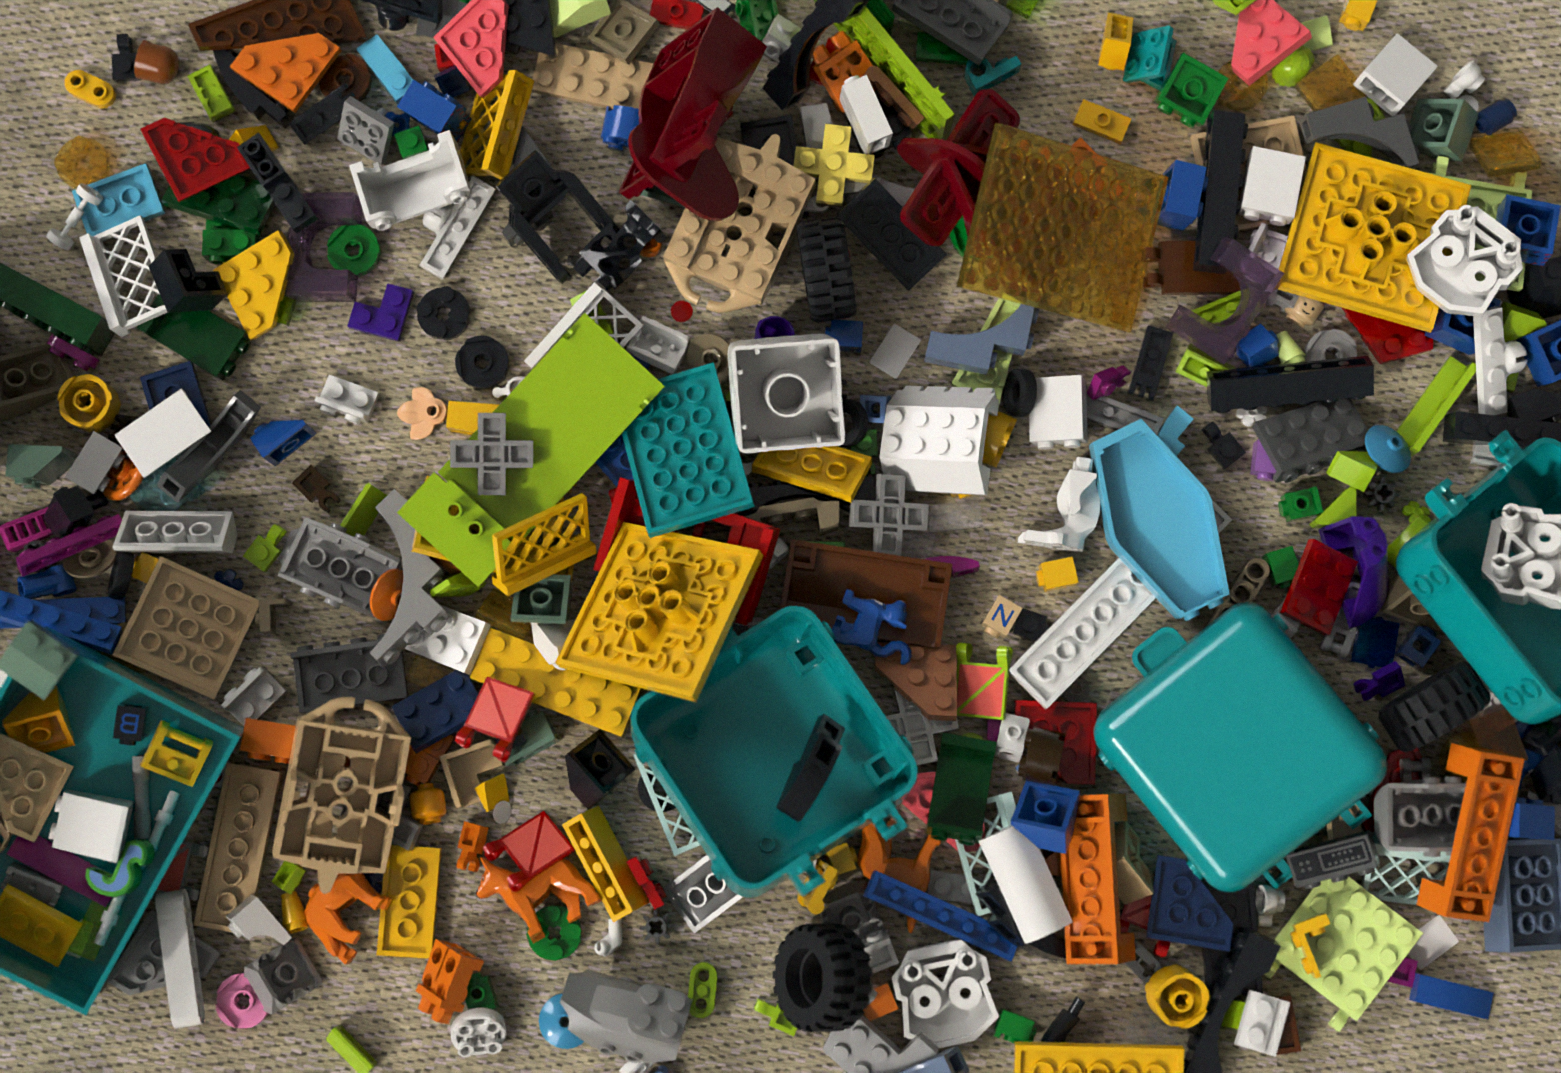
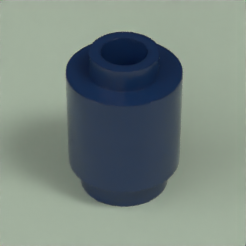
(1496, 117)

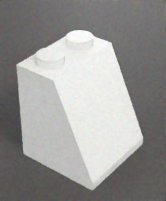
(91, 824)

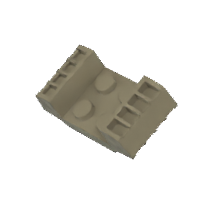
(801, 510)

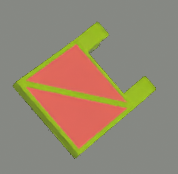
(981, 686)

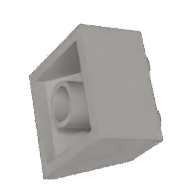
(95, 463)

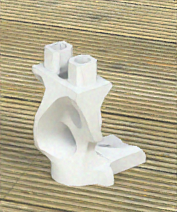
(1079, 508)

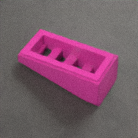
(6, 534)

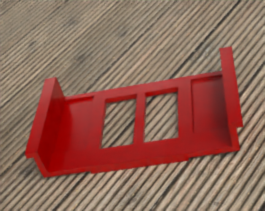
(744, 533)

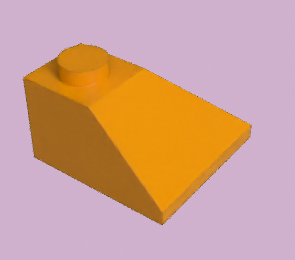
(41, 722)

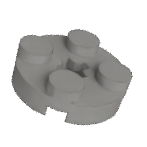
(1327, 341)

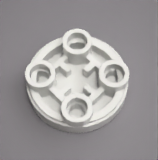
(478, 1032)

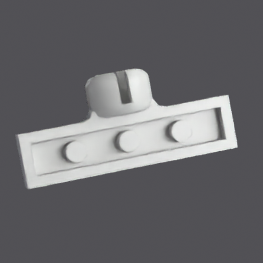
(454, 227)
(1494, 361)

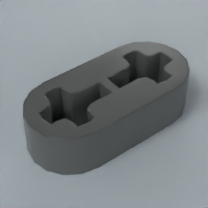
(1147, 958)

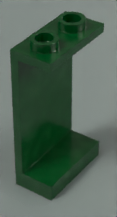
(199, 338)
(961, 789)

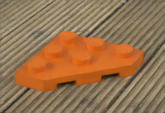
(287, 67)

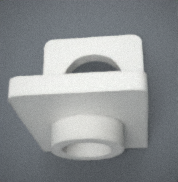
(1011, 737)

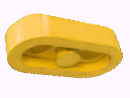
(88, 89)

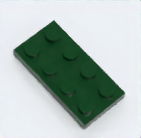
(234, 202)

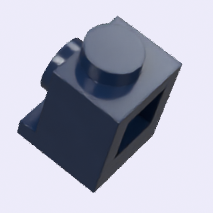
(1428, 643)

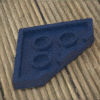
(1185, 909)

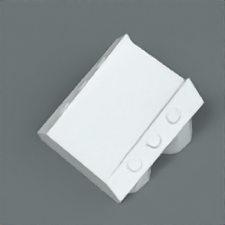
(550, 639)

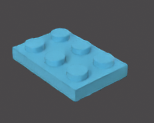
(124, 198)

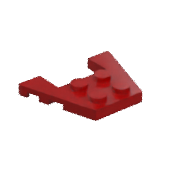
(1388, 339)

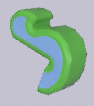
(127, 872)

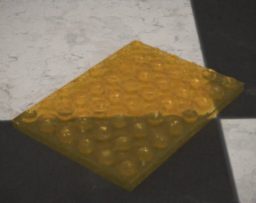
(1061, 229)

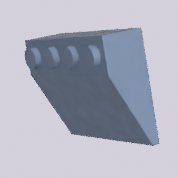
(1527, 898)

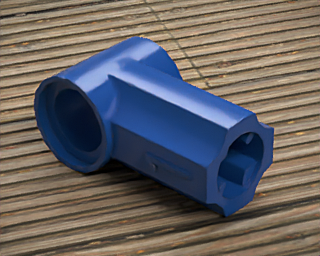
(53, 582)

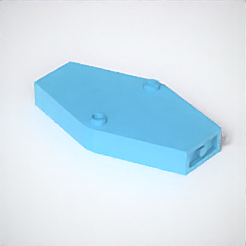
(1159, 520)

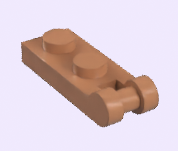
(892, 96)

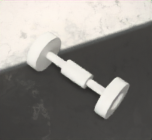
(60, 238)

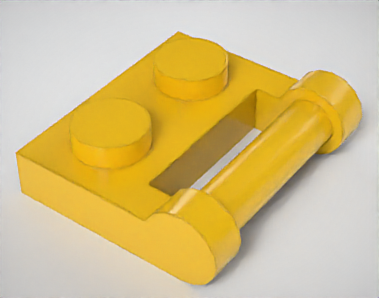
(173, 762)
(813, 899)

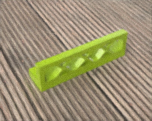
(1435, 403)

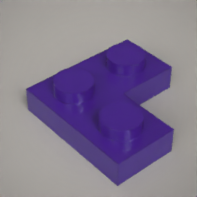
(388, 319)

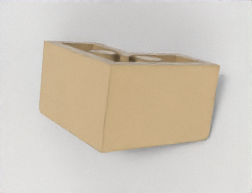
(463, 769)
(1133, 875)

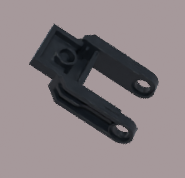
(536, 189)

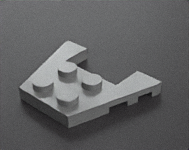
(868, 1050)

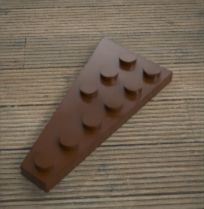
(276, 20)

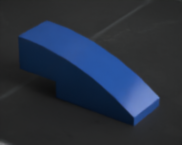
(1451, 996)

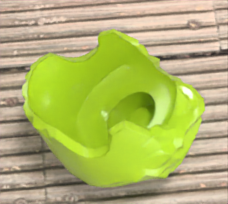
(1293, 67)

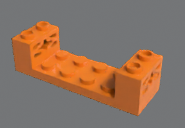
(1479, 834)
(1092, 884)

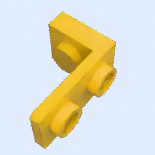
(1314, 927)

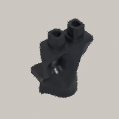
(607, 259)

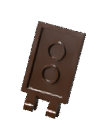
(1177, 273)

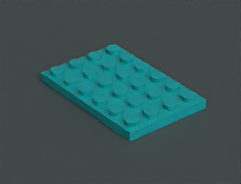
(686, 454)

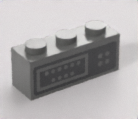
(1333, 859)

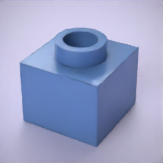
(868, 402)

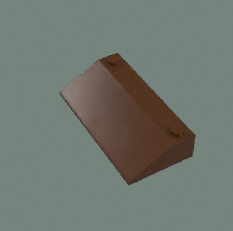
(822, 573)

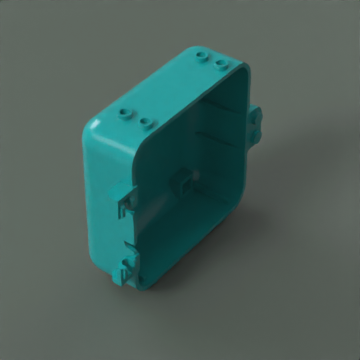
(1504, 642)
(739, 741)
(1238, 746)

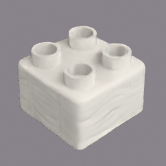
(786, 393)

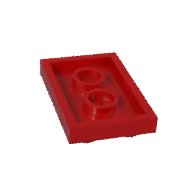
(1319, 587)

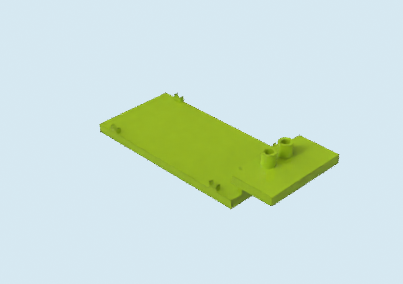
(889, 57)
(571, 411)

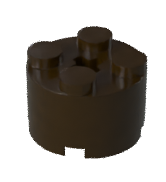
(1043, 755)

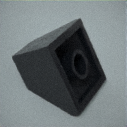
(1540, 289)
(596, 769)

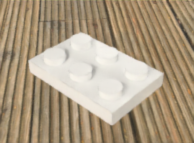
(455, 644)

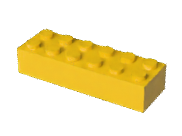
(567, 692)

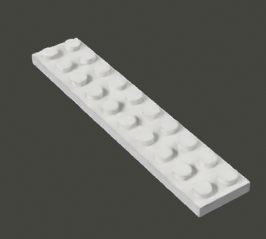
(1086, 630)

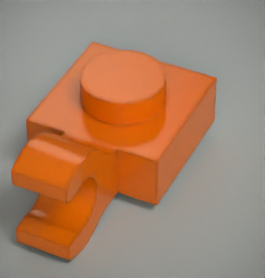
(471, 842)

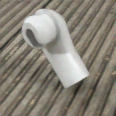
(612, 940)

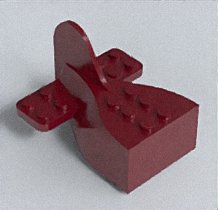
(681, 113)
(952, 169)

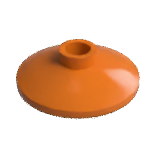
(386, 594)

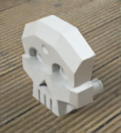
(1451, 279)
(1512, 577)
(948, 1017)

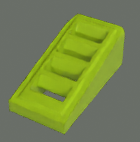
(456, 586)

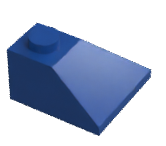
(281, 438)
(1046, 815)

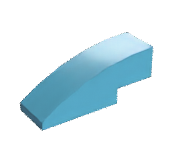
(1173, 428)

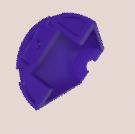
(1370, 551)

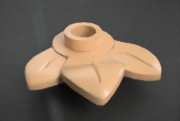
(419, 413)

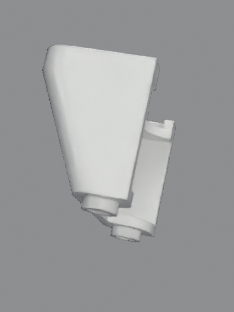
(412, 184)

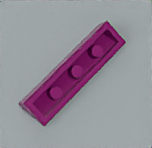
(56, 864)

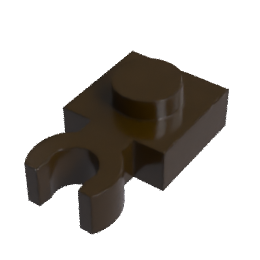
(314, 486)

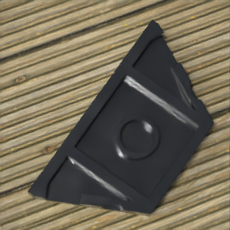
(531, 26)

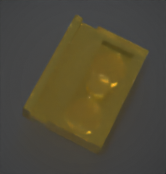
(497, 612)

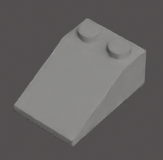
(700, 895)

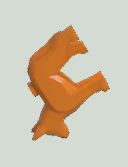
(876, 856)
(560, 879)
(325, 917)

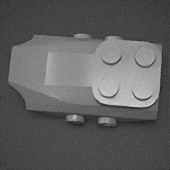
(334, 564)
(1419, 815)
(625, 1016)

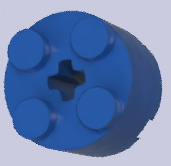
(618, 125)

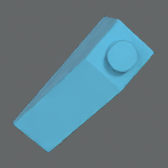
(385, 67)

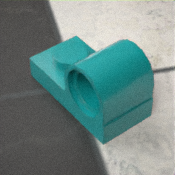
(992, 76)

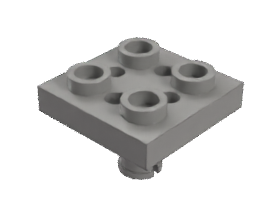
(365, 124)

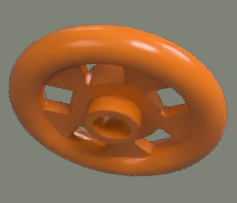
(126, 472)

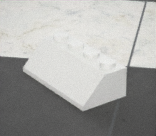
(176, 532)

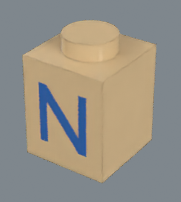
(1001, 617)

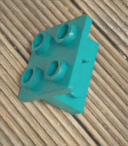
(1150, 56)

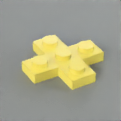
(834, 164)

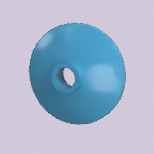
(1387, 449)
(551, 1027)

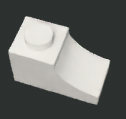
(254, 919)

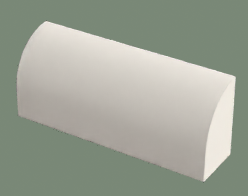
(1025, 884)

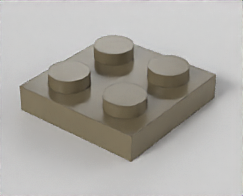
(624, 31)

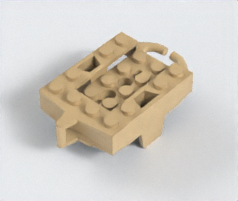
(751, 260)
(375, 767)

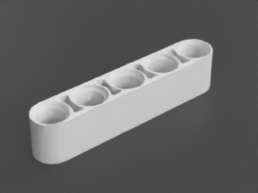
(180, 959)

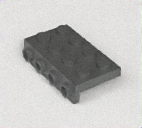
(963, 25)
(1310, 437)
(346, 672)

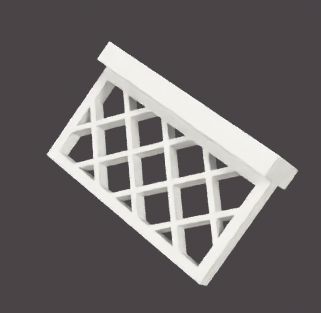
(105, 280)
(585, 305)

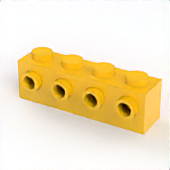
(605, 863)

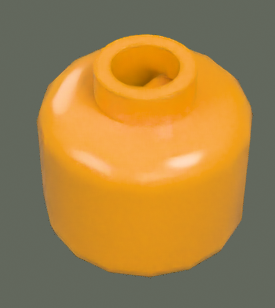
(427, 804)

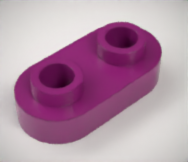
(82, 359)

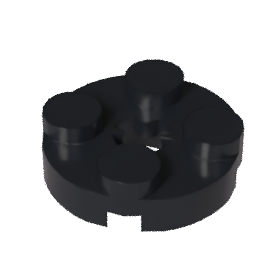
(458, 316)
(474, 375)

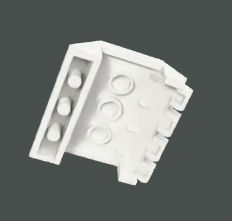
(938, 438)

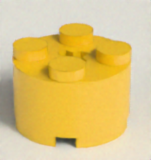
(73, 399)
(997, 435)
(1173, 982)

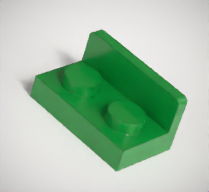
(756, 15)

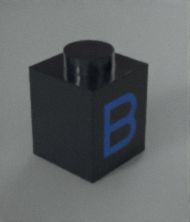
(130, 723)

